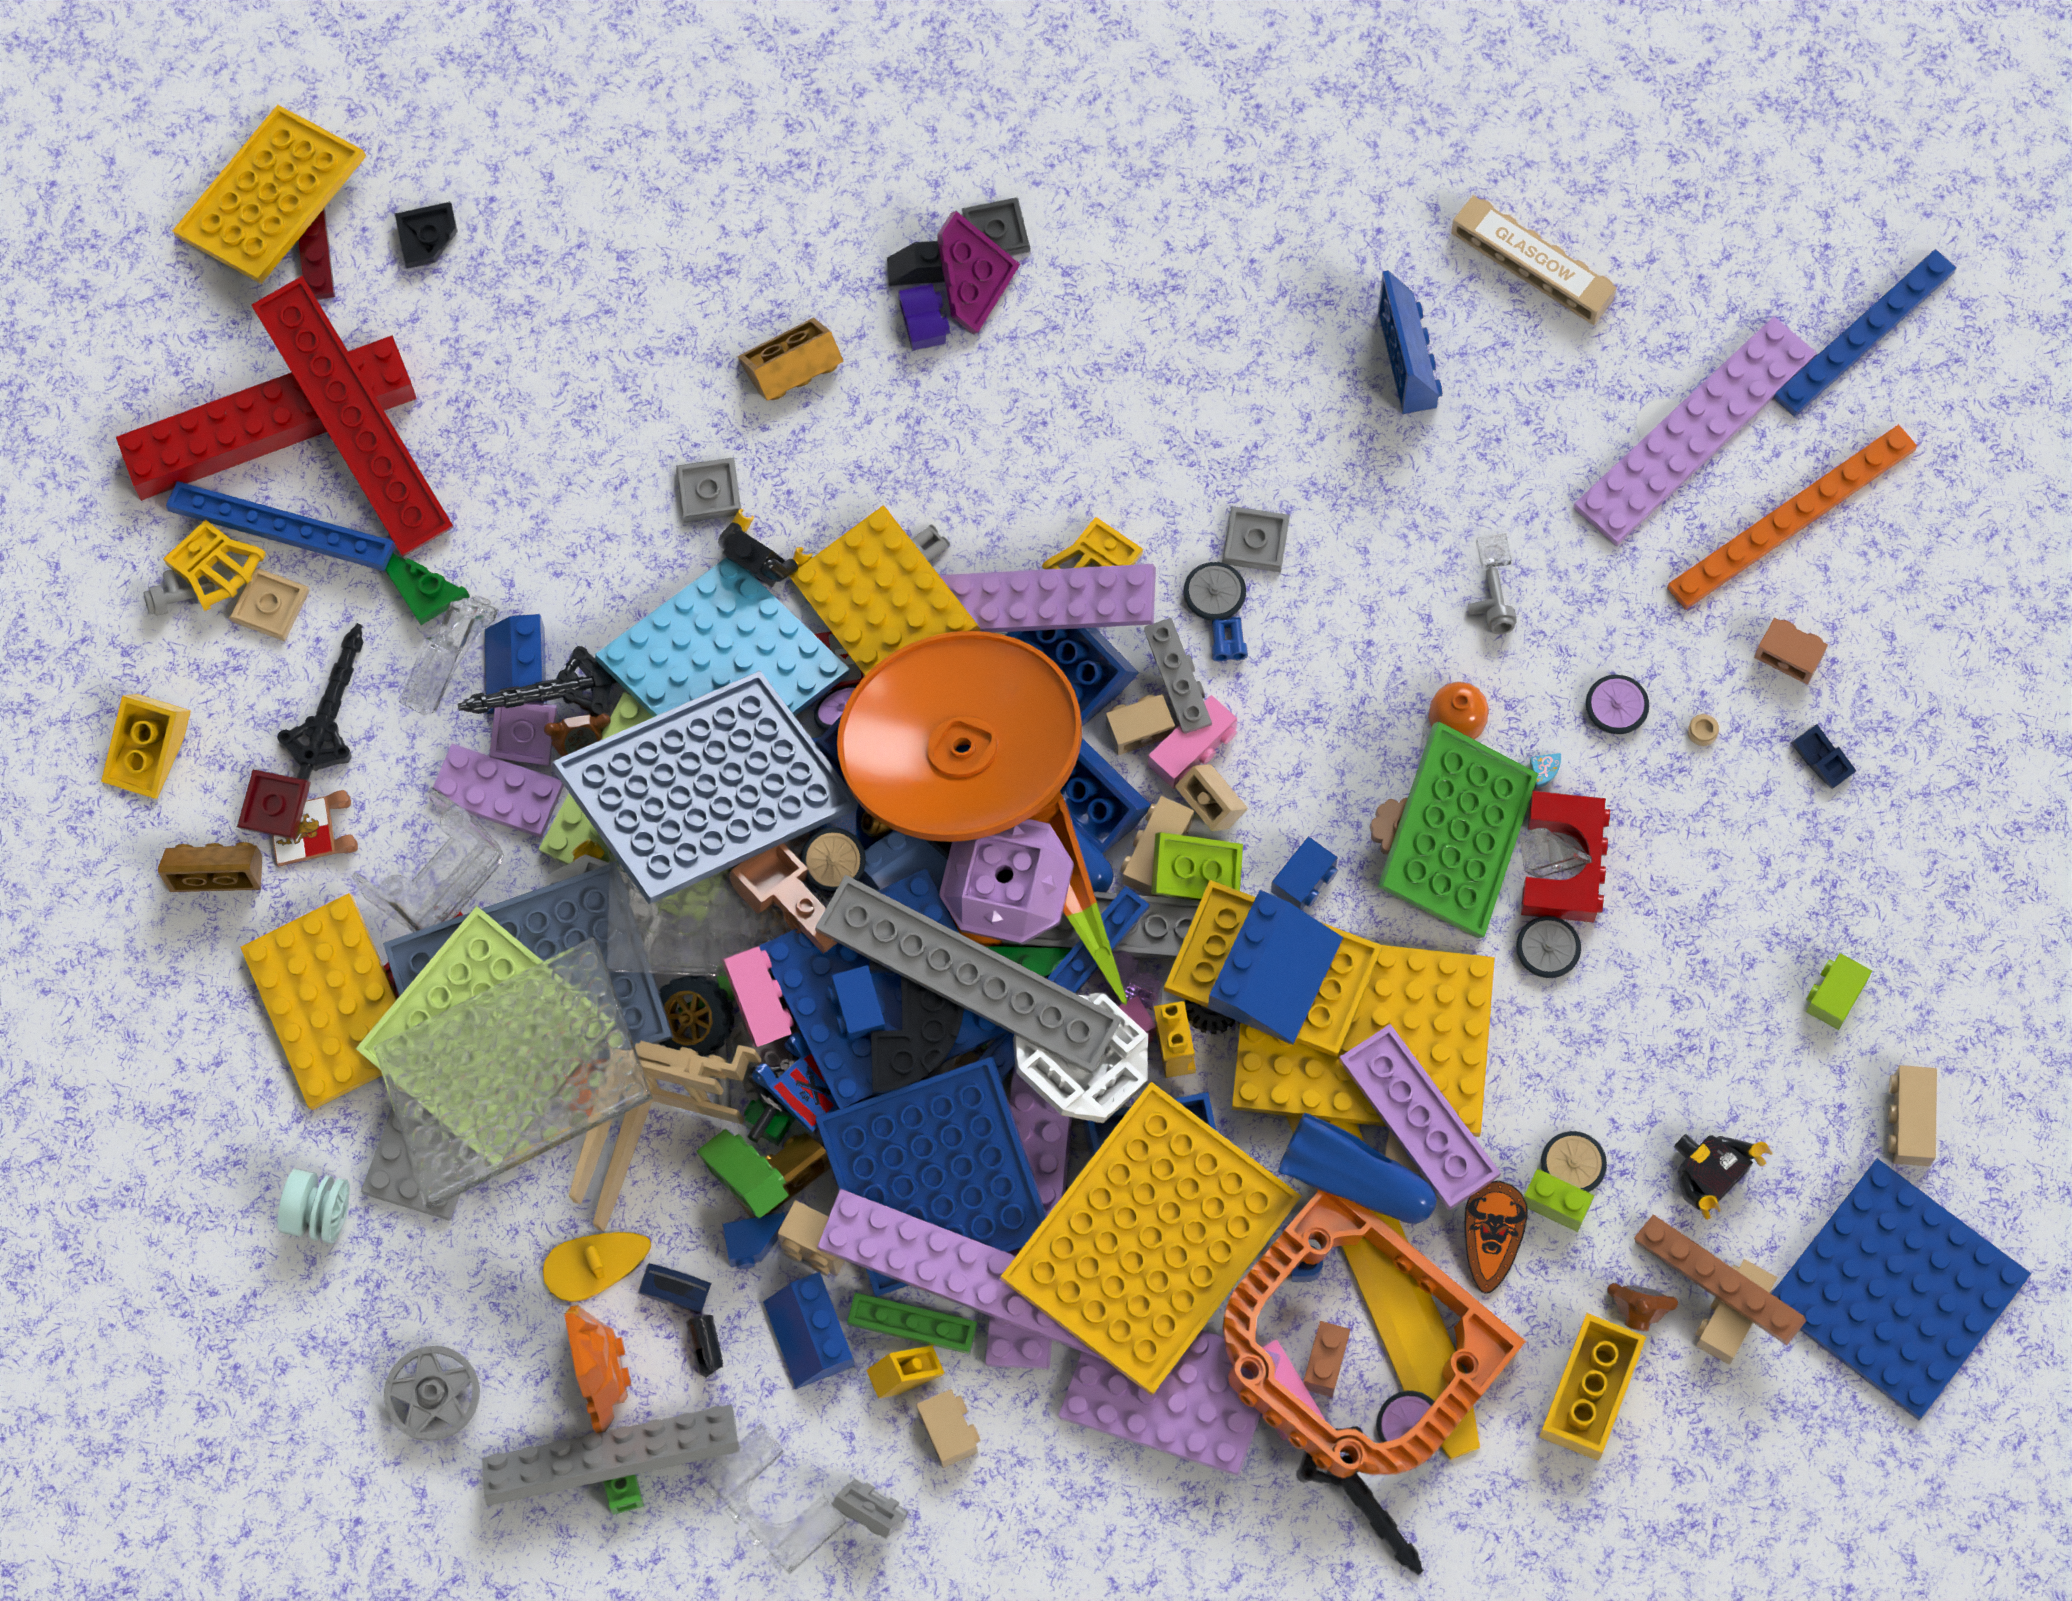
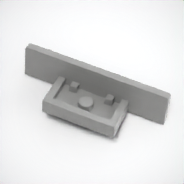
(1178, 677)

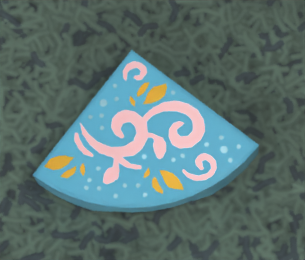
(1546, 766)

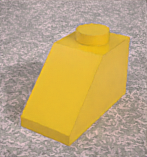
(904, 1371)

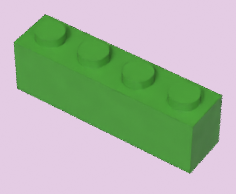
(744, 1172)

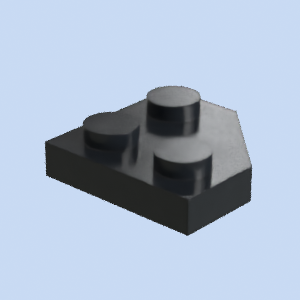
(425, 233)

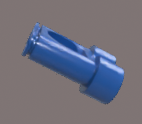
(1228, 649)

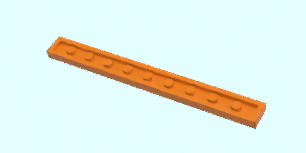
(1791, 517)

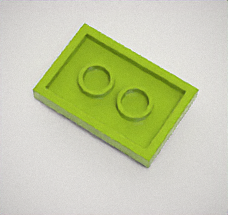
(1187, 864)

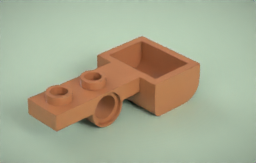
(767, 881)

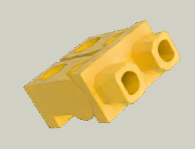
(1174, 1039)

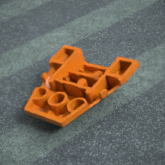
(597, 1365)

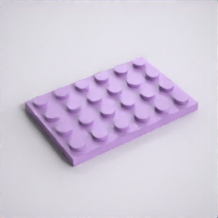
(1188, 1415)

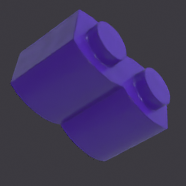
(922, 316)

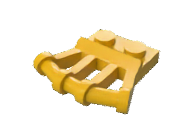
(1100, 546)
(201, 551)

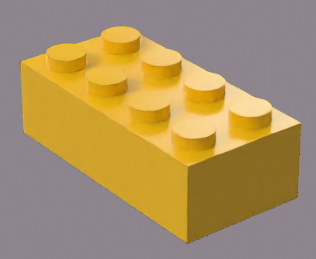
(1592, 1387)

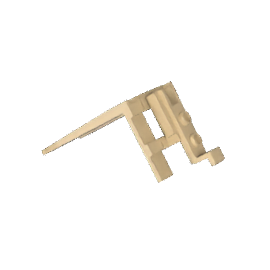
(673, 1066)

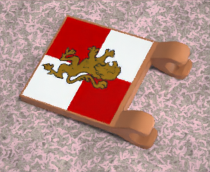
(316, 832)

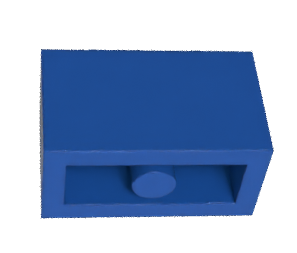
(1305, 874)
(856, 1002)

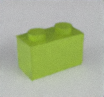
(1838, 991)
(1557, 1200)

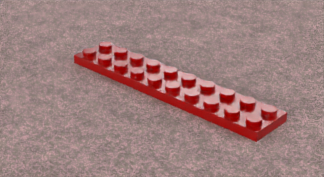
(352, 416)

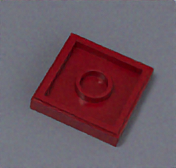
(273, 804)

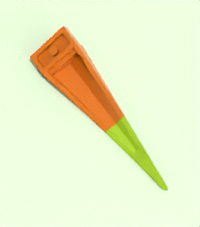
(1080, 902)

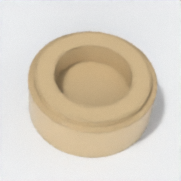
(1703, 730)

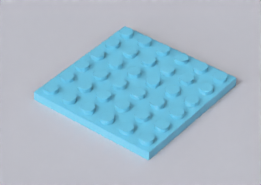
(716, 635)

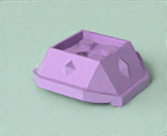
(1012, 909)

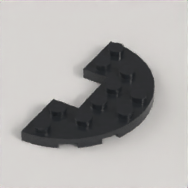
(924, 1042)

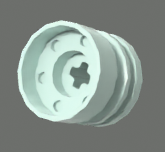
(313, 1206)

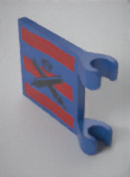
(800, 1086)

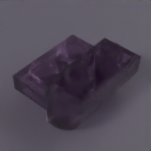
(1142, 985)

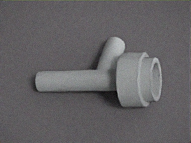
(157, 600)
(1499, 617)

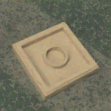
(269, 604)

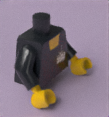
(755, 556)
(1714, 1168)

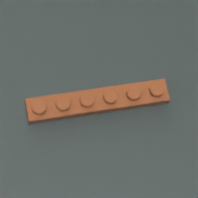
(1720, 1279)

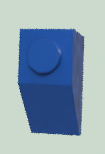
(751, 1239)

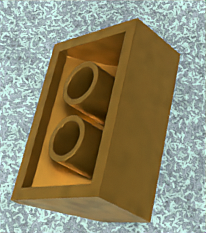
(791, 359)
(211, 867)
(799, 1164)

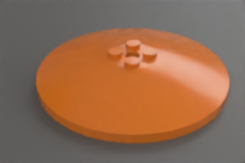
(953, 692)

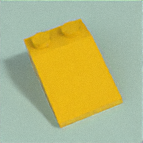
(144, 744)

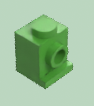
(626, 1498)

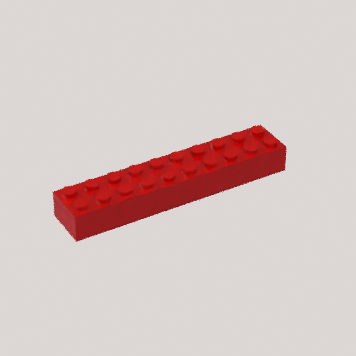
(247, 424)

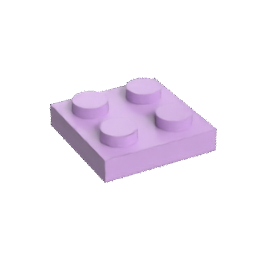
(520, 733)

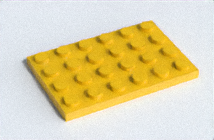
(269, 193)
(879, 591)
(1210, 942)
(323, 996)

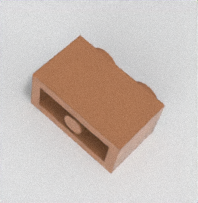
(1791, 650)
(1326, 1358)

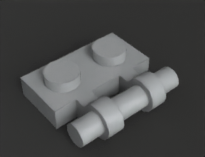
(869, 1508)

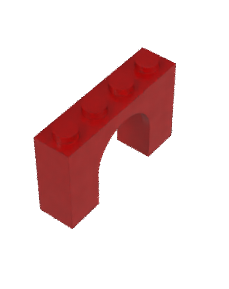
(1584, 821)

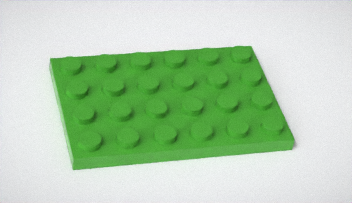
(1458, 830)

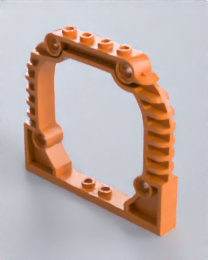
(1481, 1338)

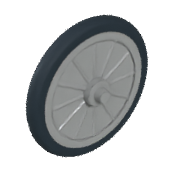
(1214, 591)
(1548, 947)

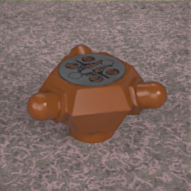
(576, 732)
(1641, 1305)

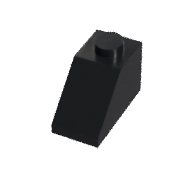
(916, 265)

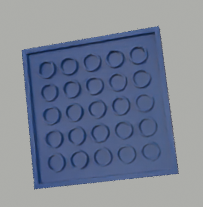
(807, 972)
(940, 1155)
(1899, 1288)

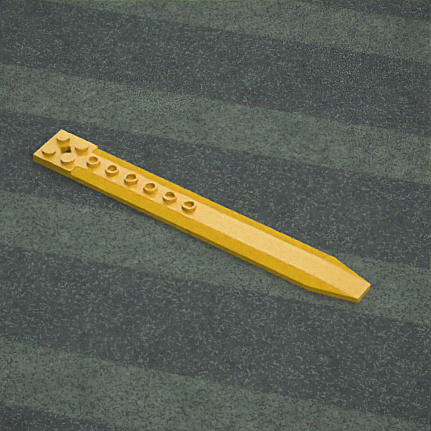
(1406, 1322)

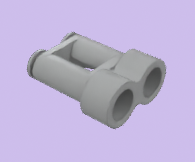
(936, 548)

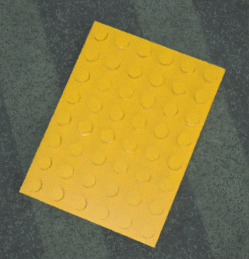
(1432, 1002)
(1150, 1238)

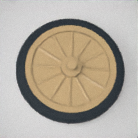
(831, 856)
(1575, 1159)

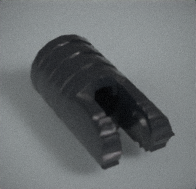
(705, 1344)

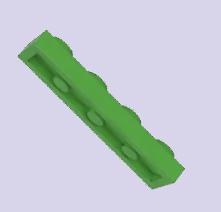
(912, 1323)

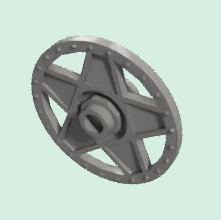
(431, 1393)

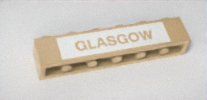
(1533, 259)

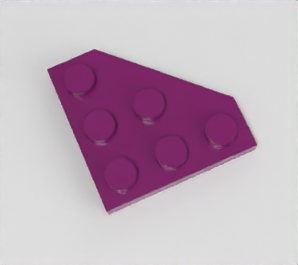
(973, 271)

